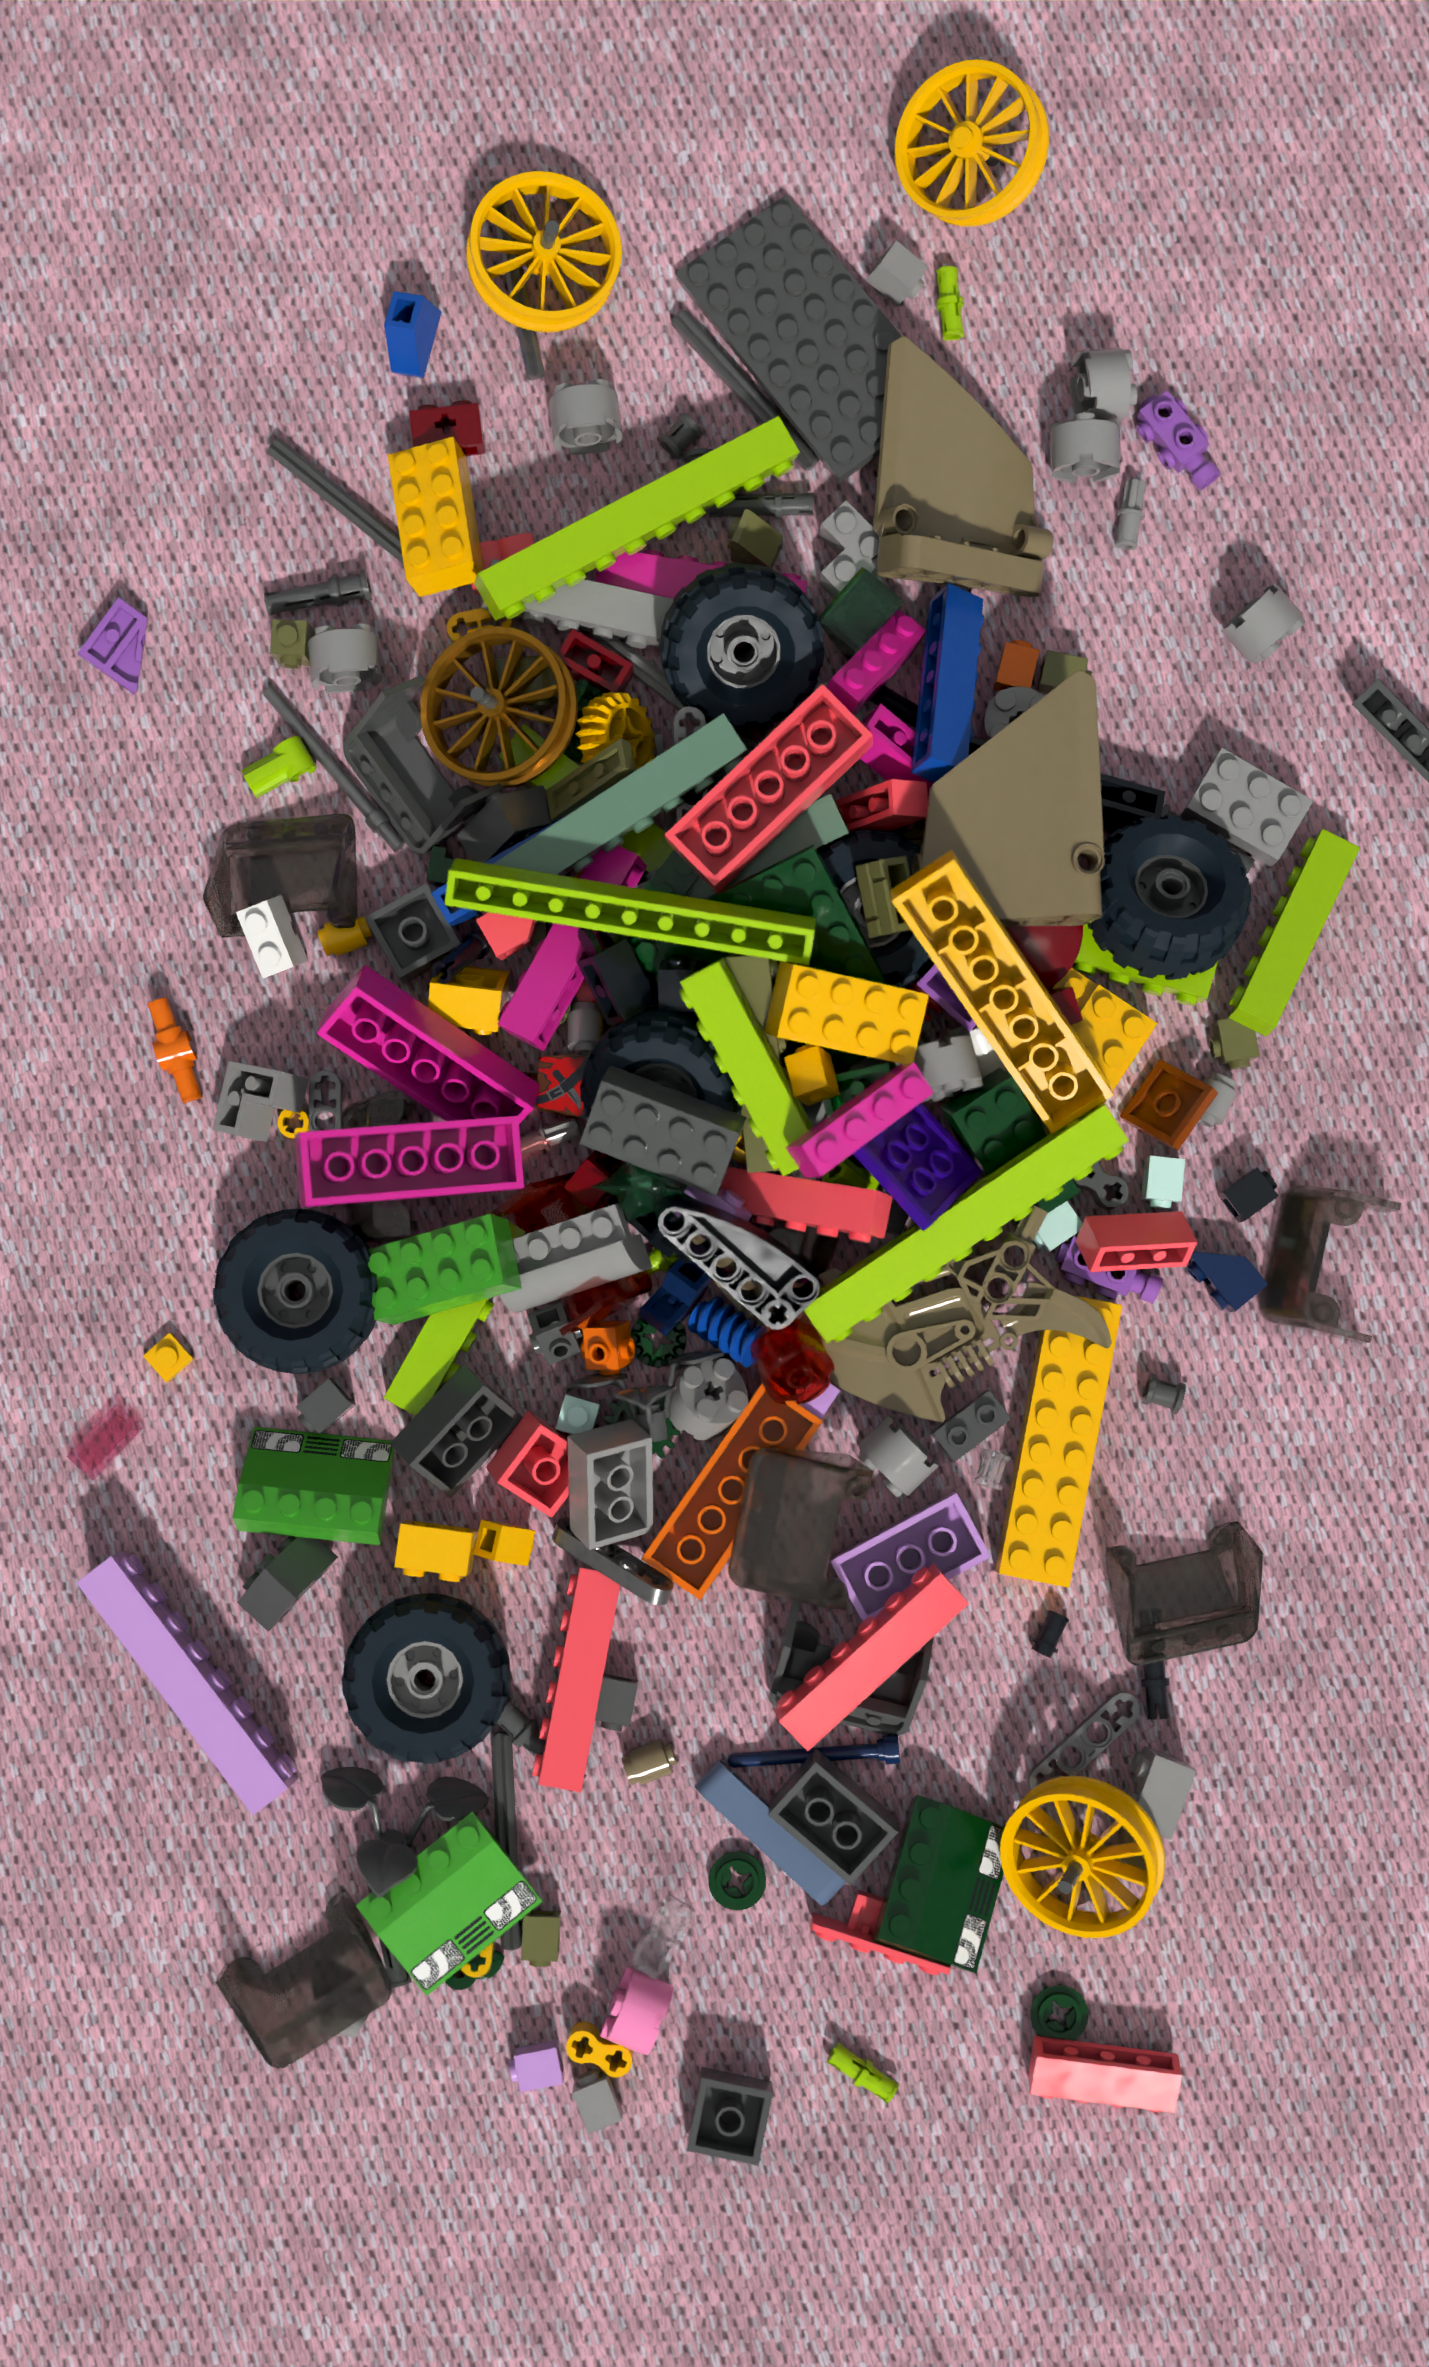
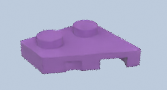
(118, 645)

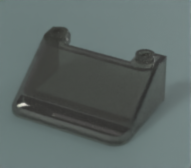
(299, 858)
(791, 1523)
(1188, 1599)
(312, 1991)

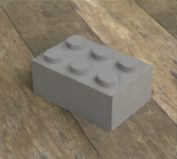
(1247, 807)
(610, 1483)

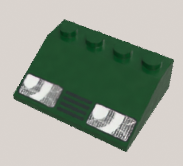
(942, 1885)

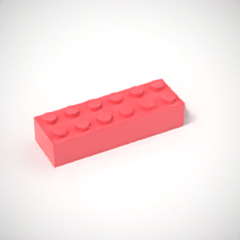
(769, 788)

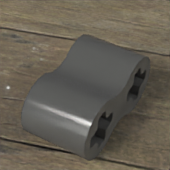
(1097, 1181)

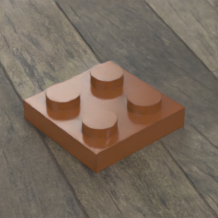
(1168, 1104)

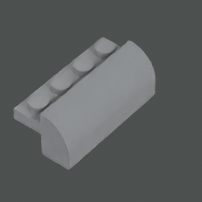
(575, 1258)

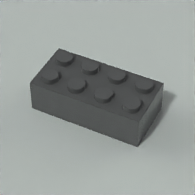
(662, 1130)

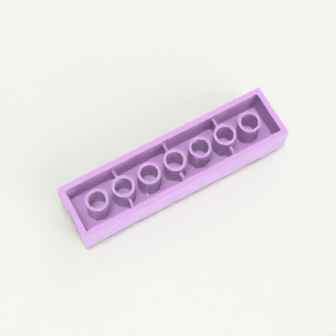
(188, 1680)

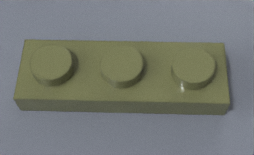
(591, 779)

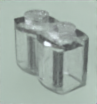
(655, 1944)

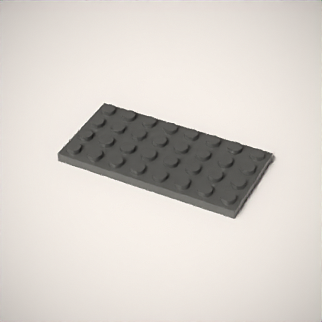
(800, 331)

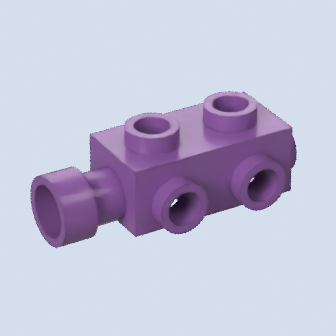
(1166, 435)
(1145, 1285)

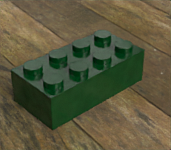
(997, 1127)

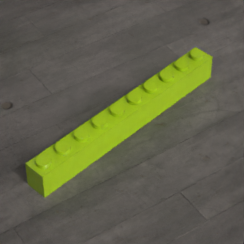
(636, 519)
(630, 911)
(970, 1218)

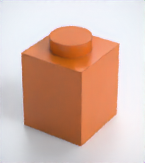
(1016, 665)

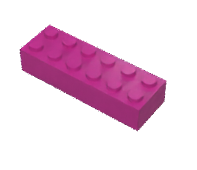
(423, 1053)
(408, 1161)

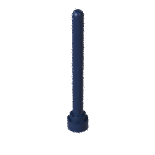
(885, 1750)

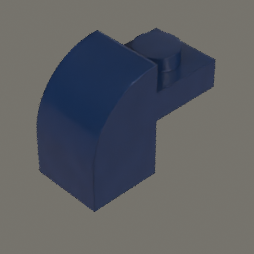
(676, 1296)

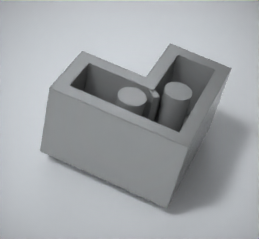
(853, 542)
(252, 1095)
(1161, 1787)

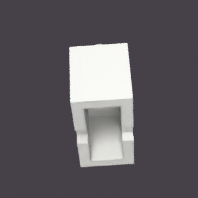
(271, 936)

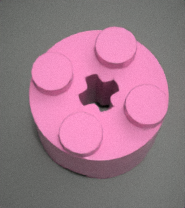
(637, 2011)

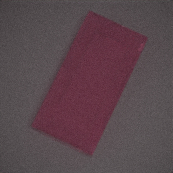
(105, 1442)

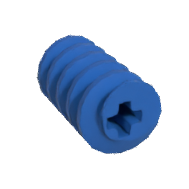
(726, 1329)

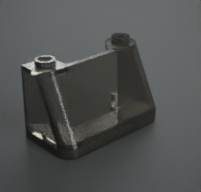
(380, 1219)

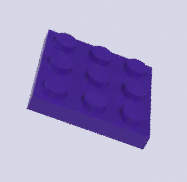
(919, 1165)

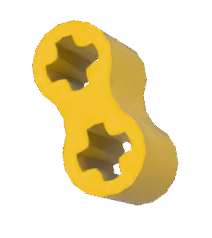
(597, 2050)

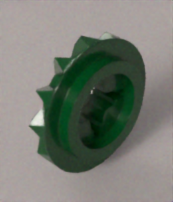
(644, 1348)
(730, 1896)
(1075, 2018)

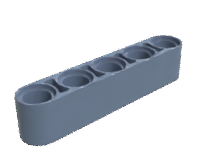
(750, 1815)

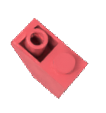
(506, 933)

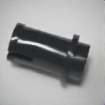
(1049, 1634)

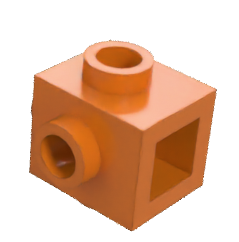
(608, 1346)

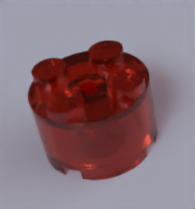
(792, 1363)

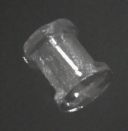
(991, 1469)

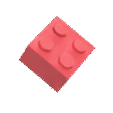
(534, 1464)

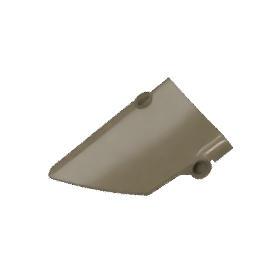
(952, 486)
(1027, 811)

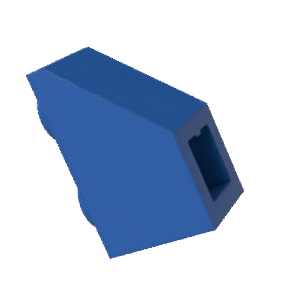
(410, 333)

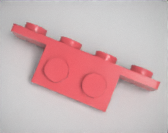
(860, 1929)

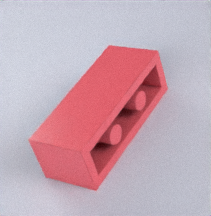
(885, 806)
(1136, 1241)

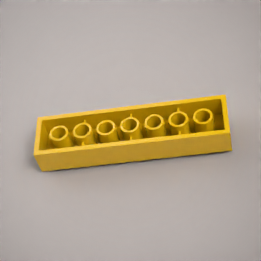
(1001, 991)
(1056, 1453)

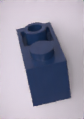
(1229, 1278)

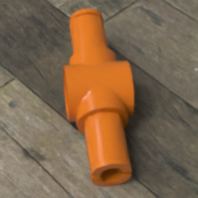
(174, 1050)

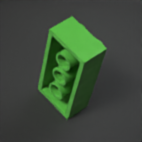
(443, 1269)

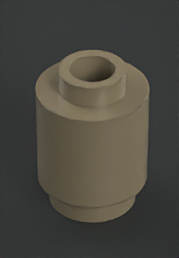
(649, 1762)

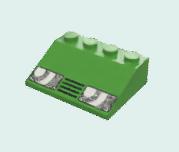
(314, 1486)
(452, 1904)

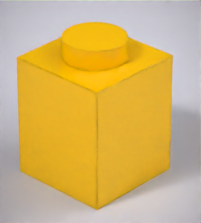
(811, 1074)
(504, 1542)

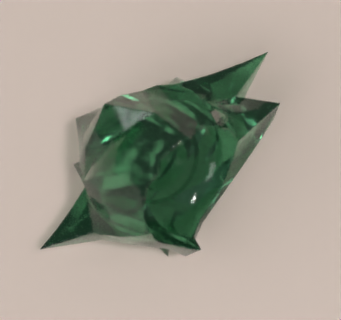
(640, 1189)

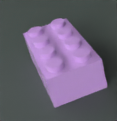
(891, 1557)

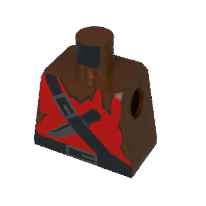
(560, 1085)

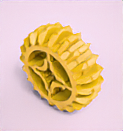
(614, 718)

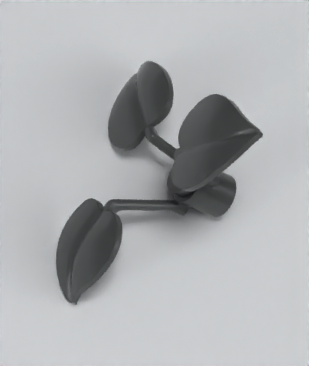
(650, 1414)
(388, 1857)

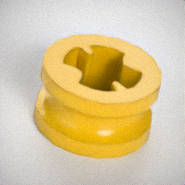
(289, 1115)

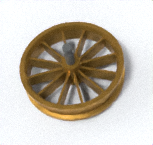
(498, 706)

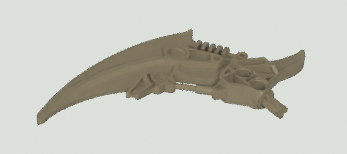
(894, 1353)

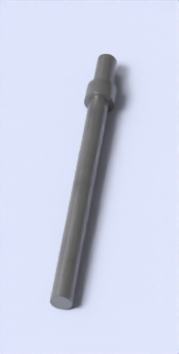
(375, 819)

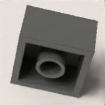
(413, 933)
(729, 2116)

